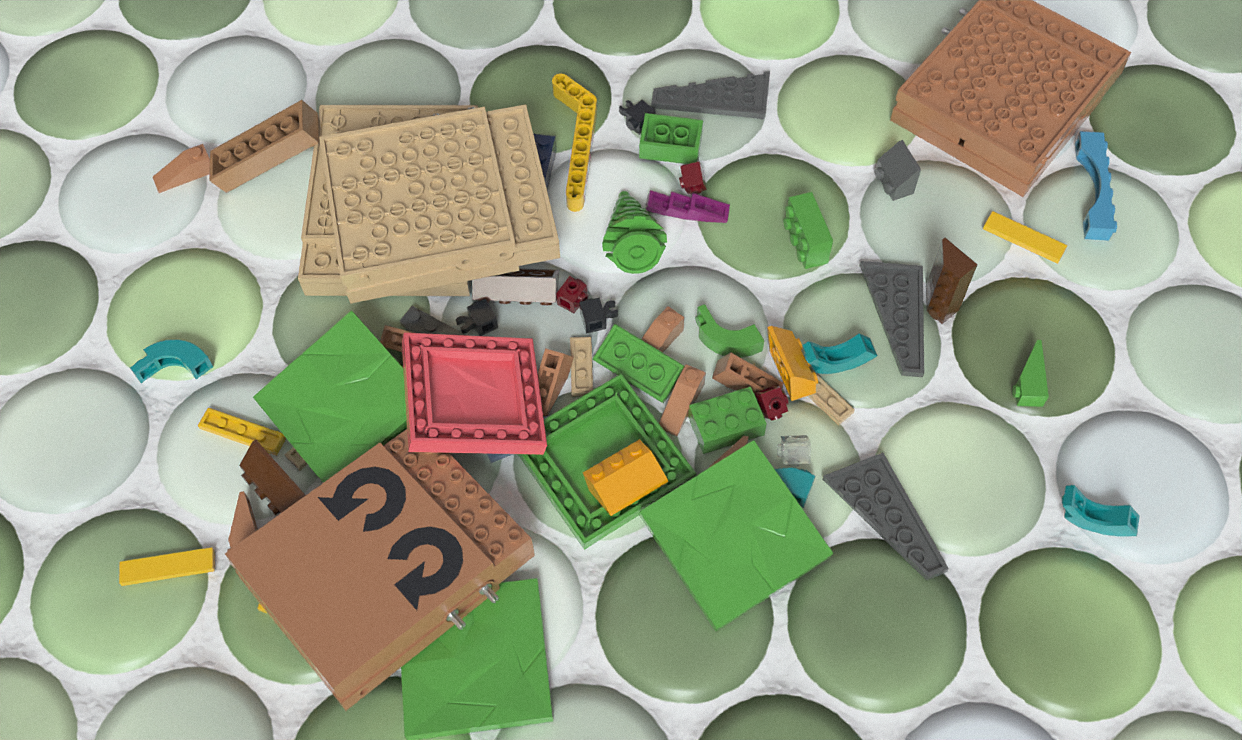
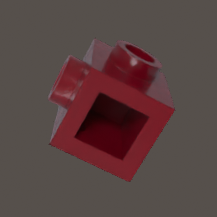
(693, 178)
(571, 294)
(772, 402)

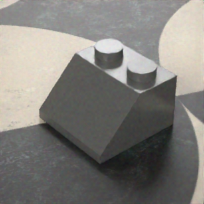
(898, 171)

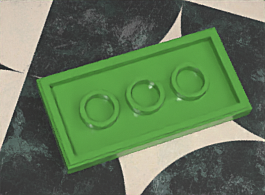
(639, 363)

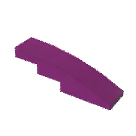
(688, 208)

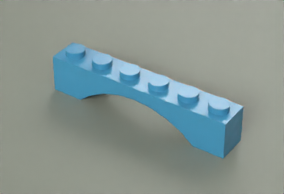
(1091, 153)

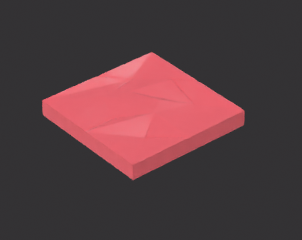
(472, 394)

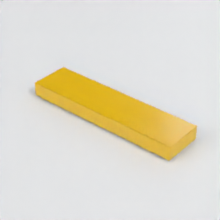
(1025, 237)
(241, 430)
(167, 566)

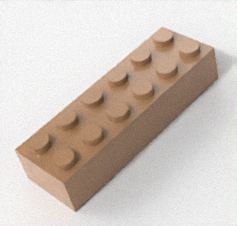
(264, 146)

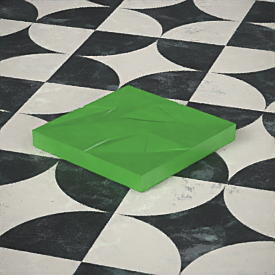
(338, 398)
(585, 436)
(735, 535)
(483, 674)

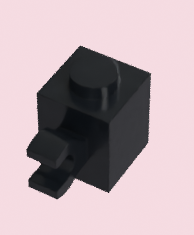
(635, 114)
(595, 315)
(479, 317)

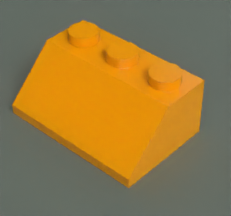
(791, 363)
(625, 477)

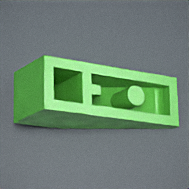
(1032, 384)

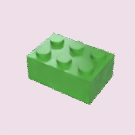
(670, 139)
(808, 230)
(726, 420)

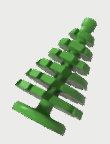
(633, 236)

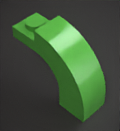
(723, 341)

